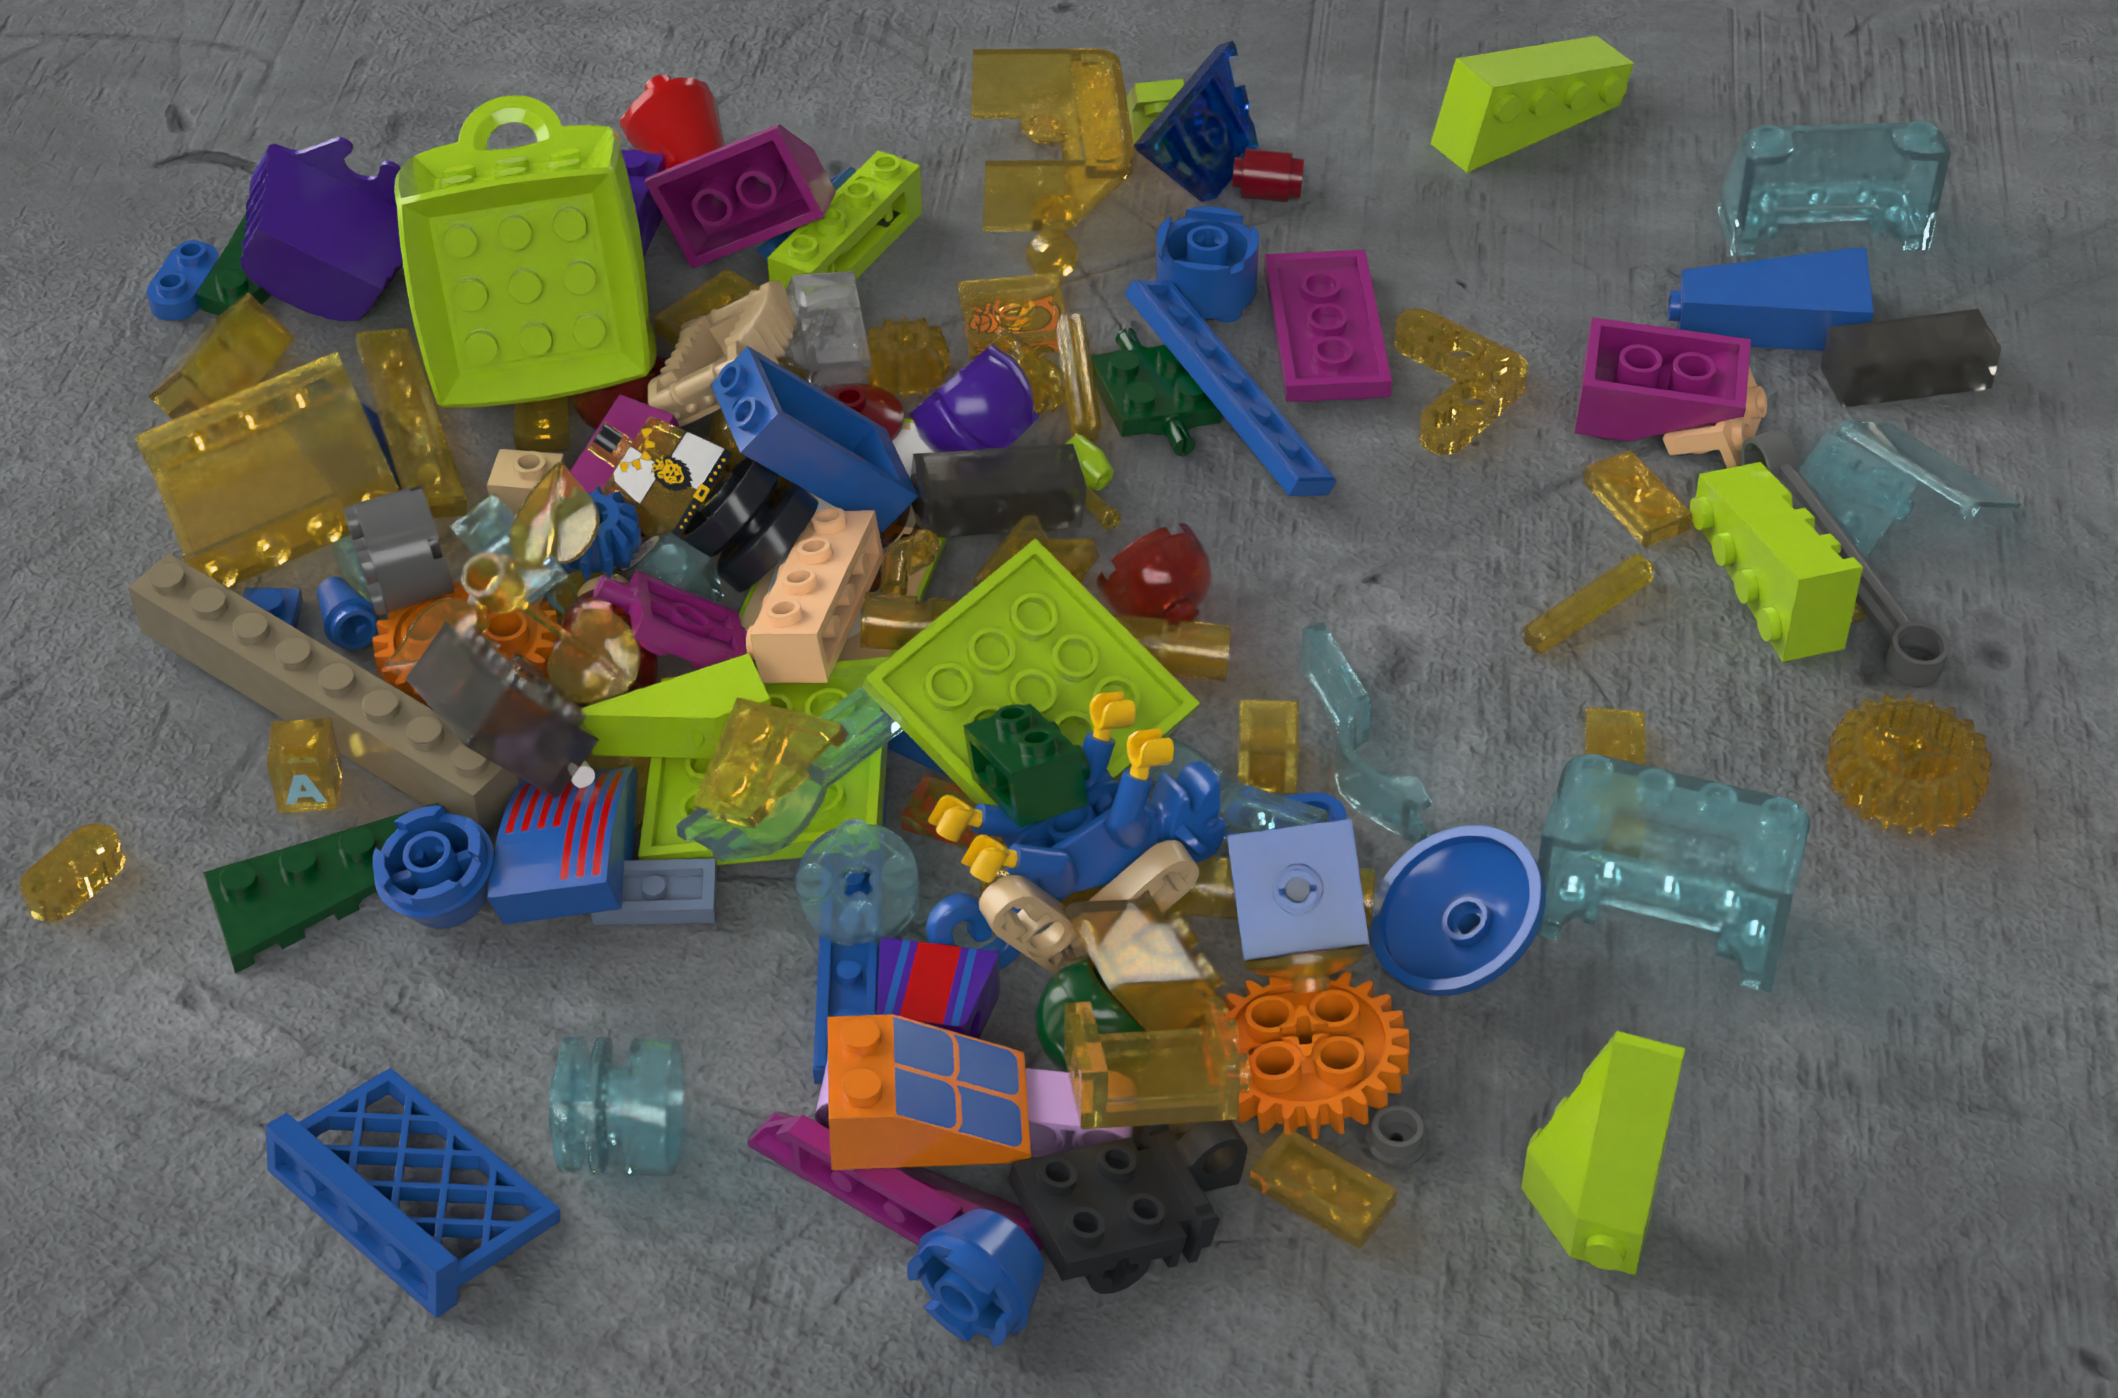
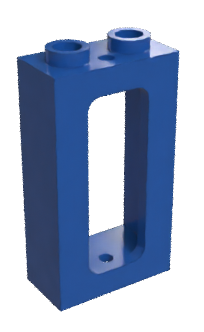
(812, 438)

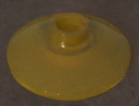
(1309, 969)

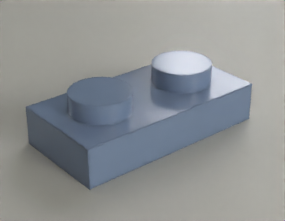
(665, 893)

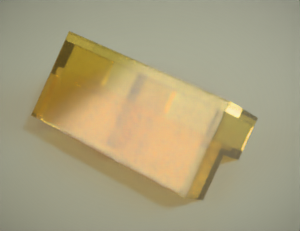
(224, 359)

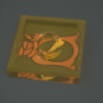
(1016, 303)

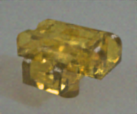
(1040, 370)

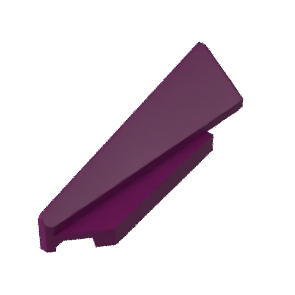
(899, 1198)

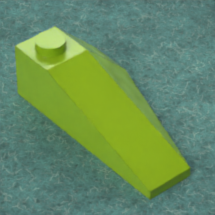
(1604, 1152)

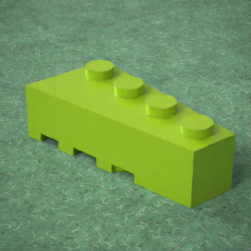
(1524, 96)
(1777, 560)

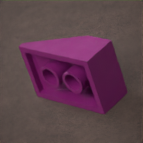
(1658, 380)

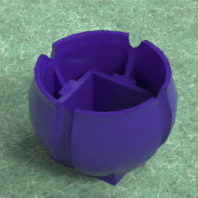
(979, 406)

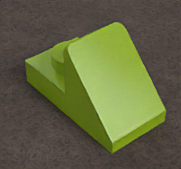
(1147, 101)

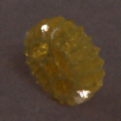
(1909, 763)

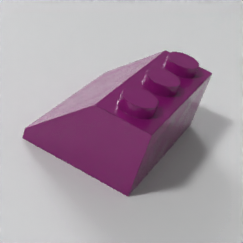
(742, 194)

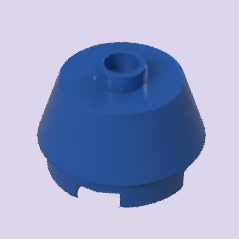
(435, 867)
(979, 1275)

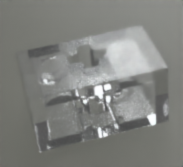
(829, 329)

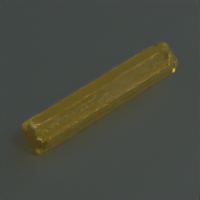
(1078, 376)
(1588, 603)

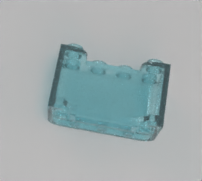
(1676, 854)

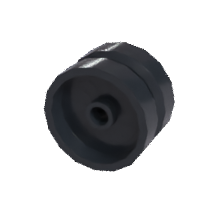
(749, 522)

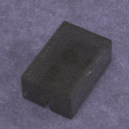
(503, 707)

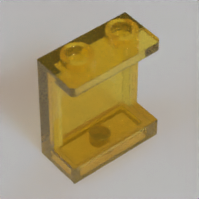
(1154, 1073)

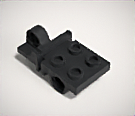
(1120, 1206)

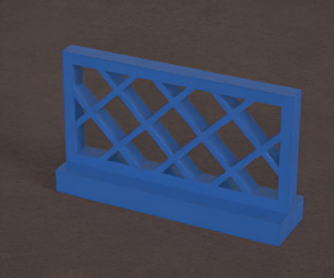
(362, 1208)

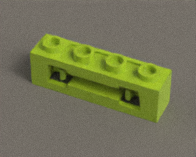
(849, 231)

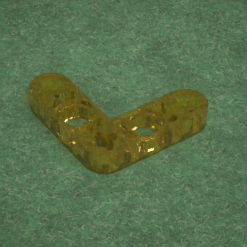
(1429, 340)

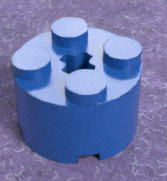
(1210, 261)

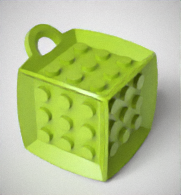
(524, 261)

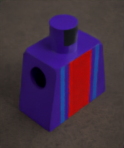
(938, 984)

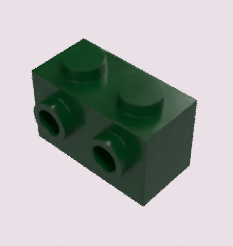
(1026, 764)

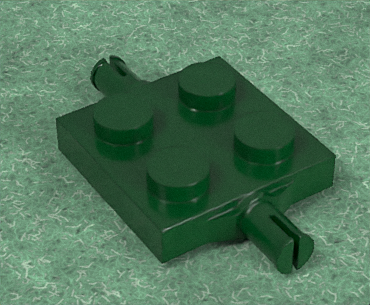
(1151, 392)

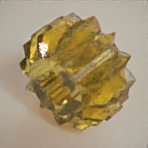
(907, 356)

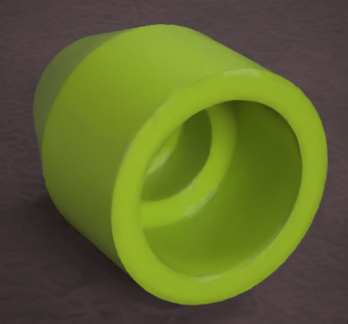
(1093, 463)

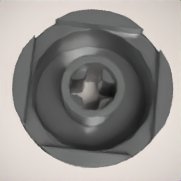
(398, 550)

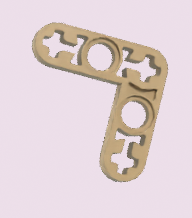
(1159, 873)

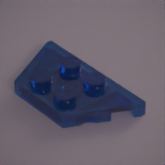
(1202, 129)

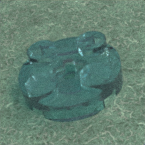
(858, 849)

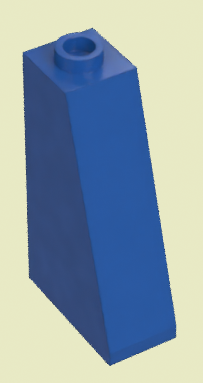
(1776, 300)

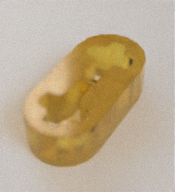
(72, 872)

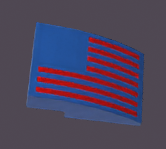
(564, 850)

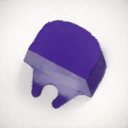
(321, 230)

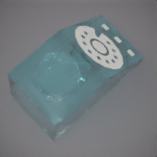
(675, 563)

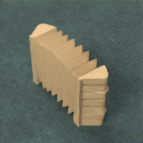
(712, 341)

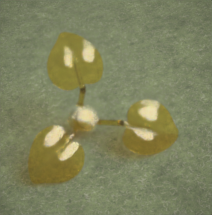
(554, 520)

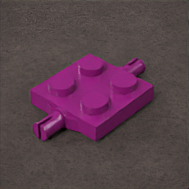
(676, 620)

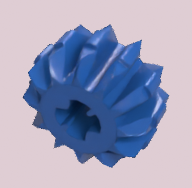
(615, 540)

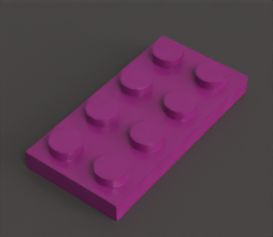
(1326, 326)

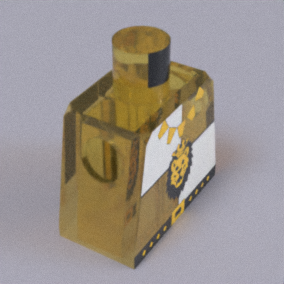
(660, 472)

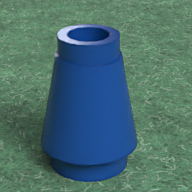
(346, 614)

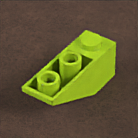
(676, 715)

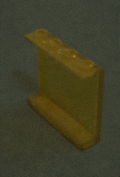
(267, 471)

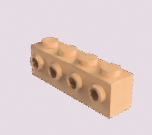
(816, 597)

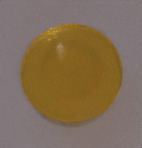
(1052, 253)

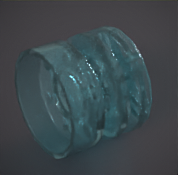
(610, 1105)

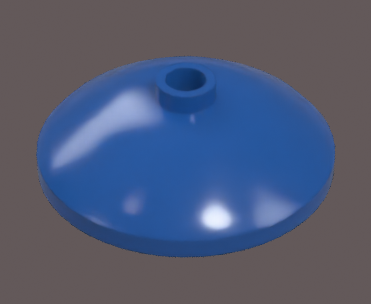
(1444, 891)

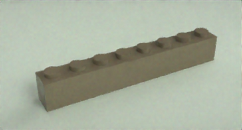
(307, 680)

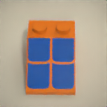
(922, 1096)

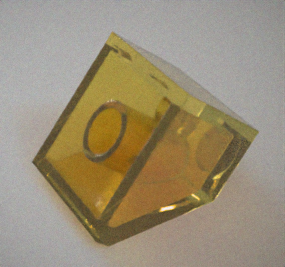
(1148, 961)

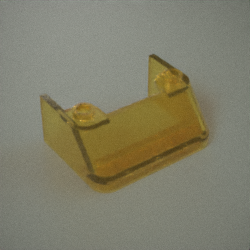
(1057, 97)

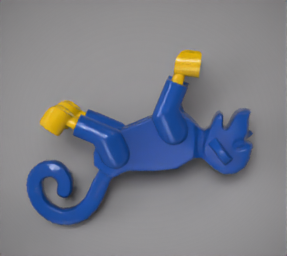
(1088, 843)

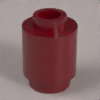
(1268, 175)

